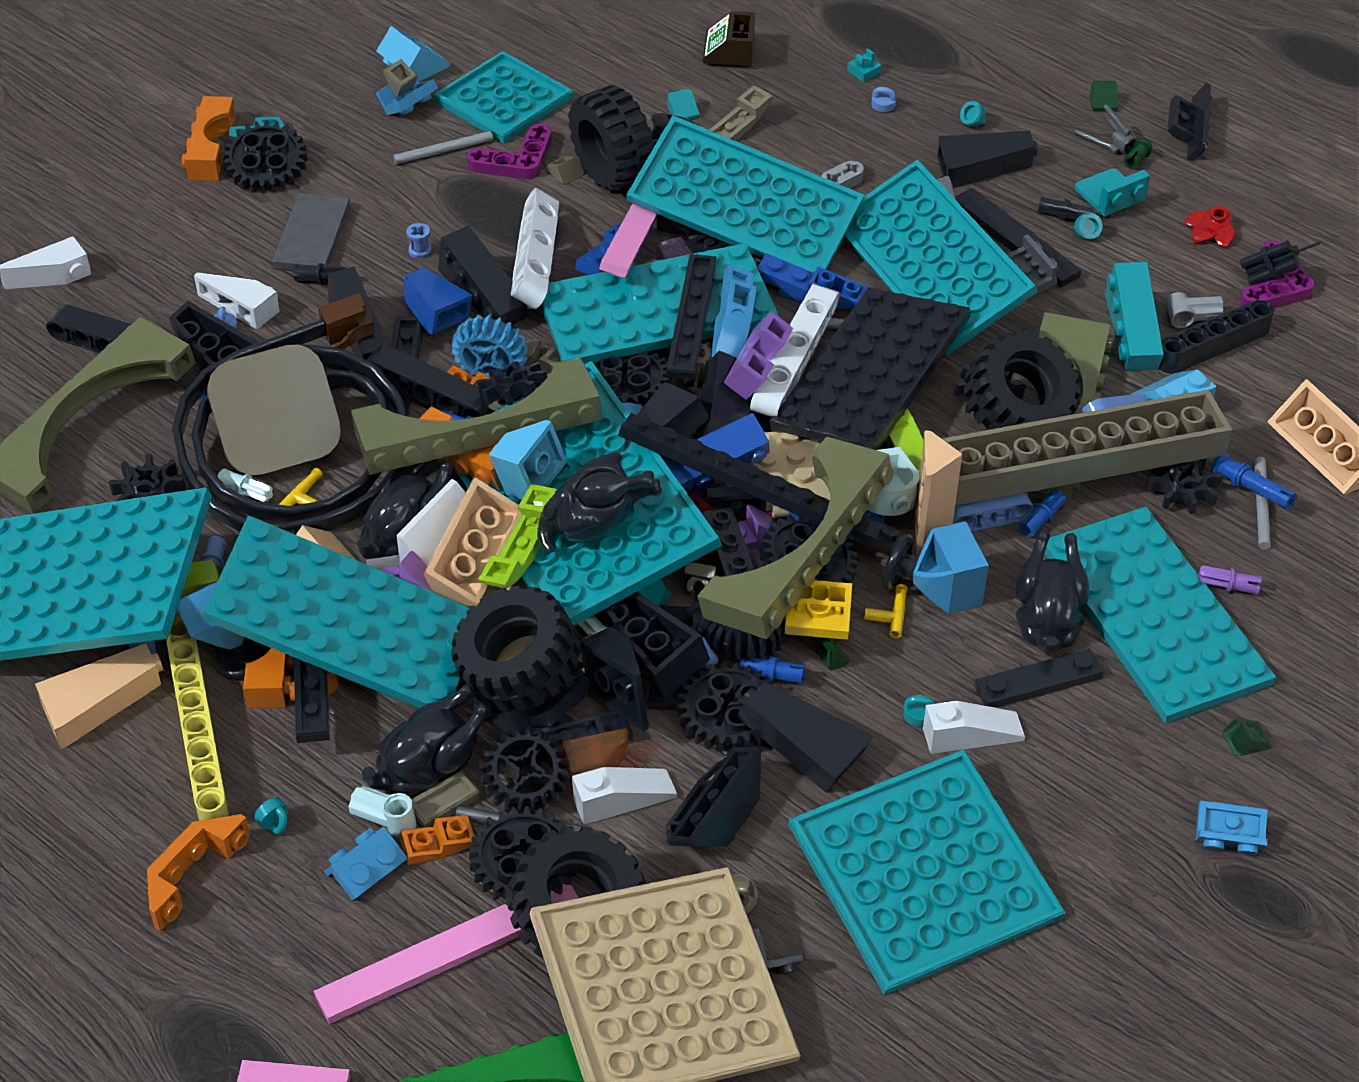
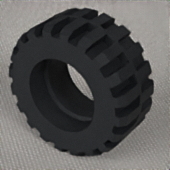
(610, 136)
(1037, 362)
(531, 674)
(567, 852)

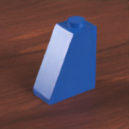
(435, 300)

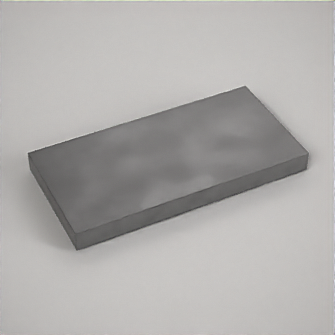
(311, 231)

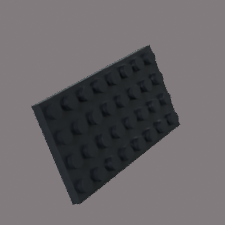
(871, 369)

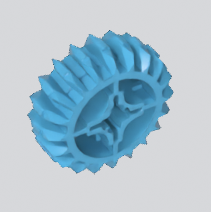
(488, 345)

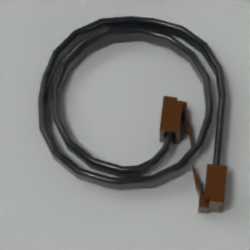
(339, 322)

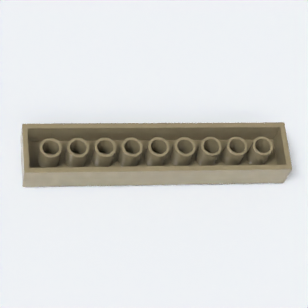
(1089, 446)

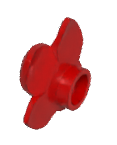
(1208, 226)

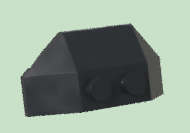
(718, 802)

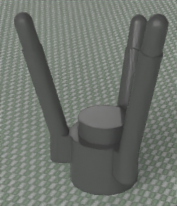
(1121, 138)

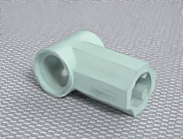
(391, 811)

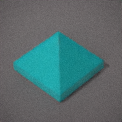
(657, 592)

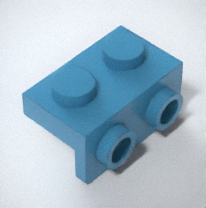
(405, 102)
(1232, 827)
(366, 863)

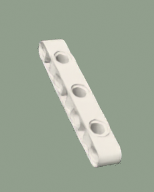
(535, 248)
(793, 358)

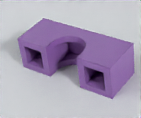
(754, 359)

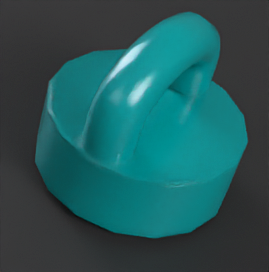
(973, 114)
(1088, 226)
(915, 708)
(272, 813)

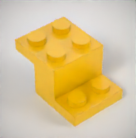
(821, 611)

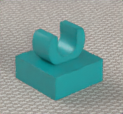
(864, 66)

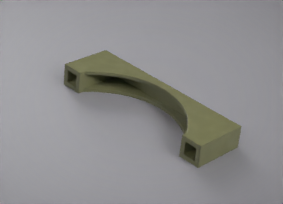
(1086, 347)
(134, 356)
(401, 441)
(763, 596)

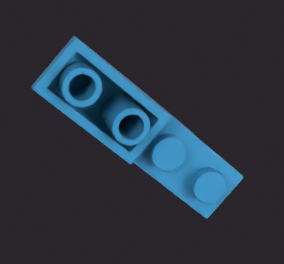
(735, 311)

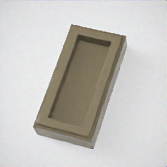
(444, 799)

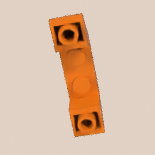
(220, 834)

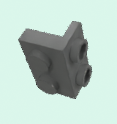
(1035, 264)

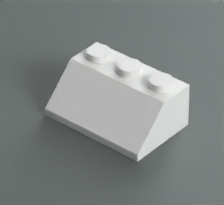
(430, 524)

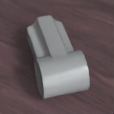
(1185, 310)

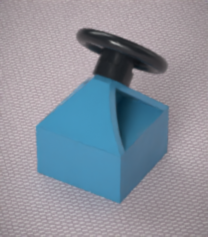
(947, 571)
(238, 647)

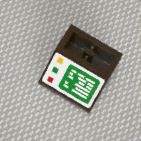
(731, 40)

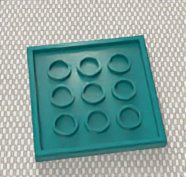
(503, 96)

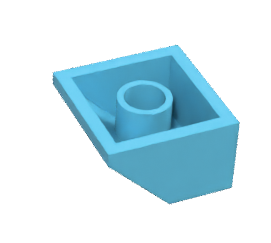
(413, 52)
(1178, 384)
(528, 458)

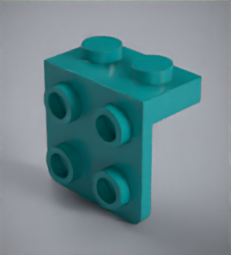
(1113, 191)

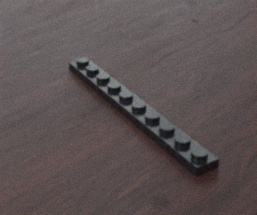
(750, 479)

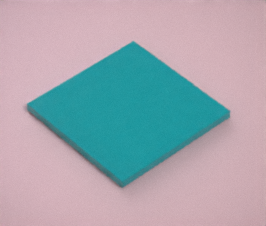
(925, 871)

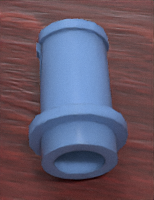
(215, 551)

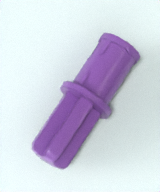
(1229, 579)

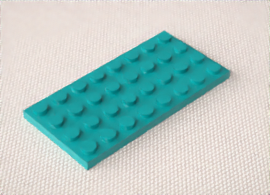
(744, 196)
(934, 250)
(637, 314)
(337, 614)
(1162, 617)

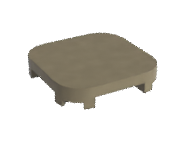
(273, 409)

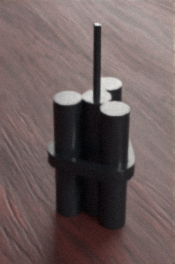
(1272, 262)

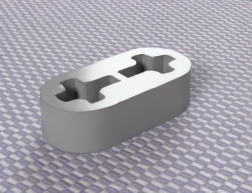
(846, 174)

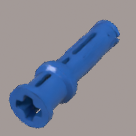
(1242, 476)

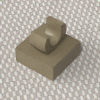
(699, 574)

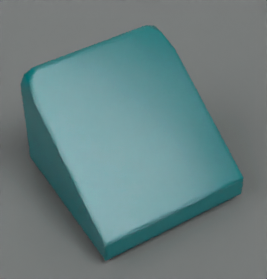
(682, 104)

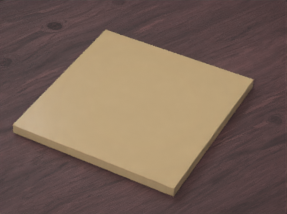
(664, 982)

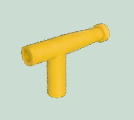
(298, 494)
(894, 617)

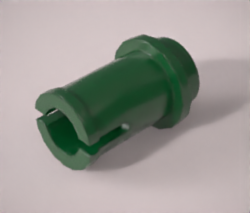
(1141, 149)

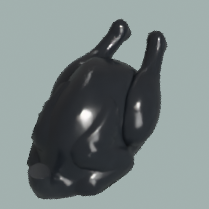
(593, 501)
(396, 506)
(1051, 596)
(427, 746)

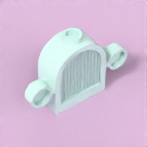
(901, 492)

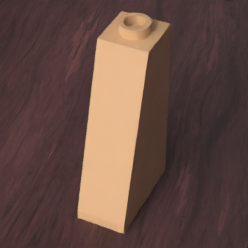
(97, 691)

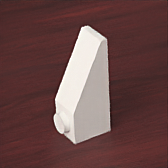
(48, 266)
(242, 297)
(968, 726)
(619, 790)

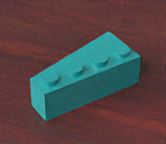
(1134, 316)

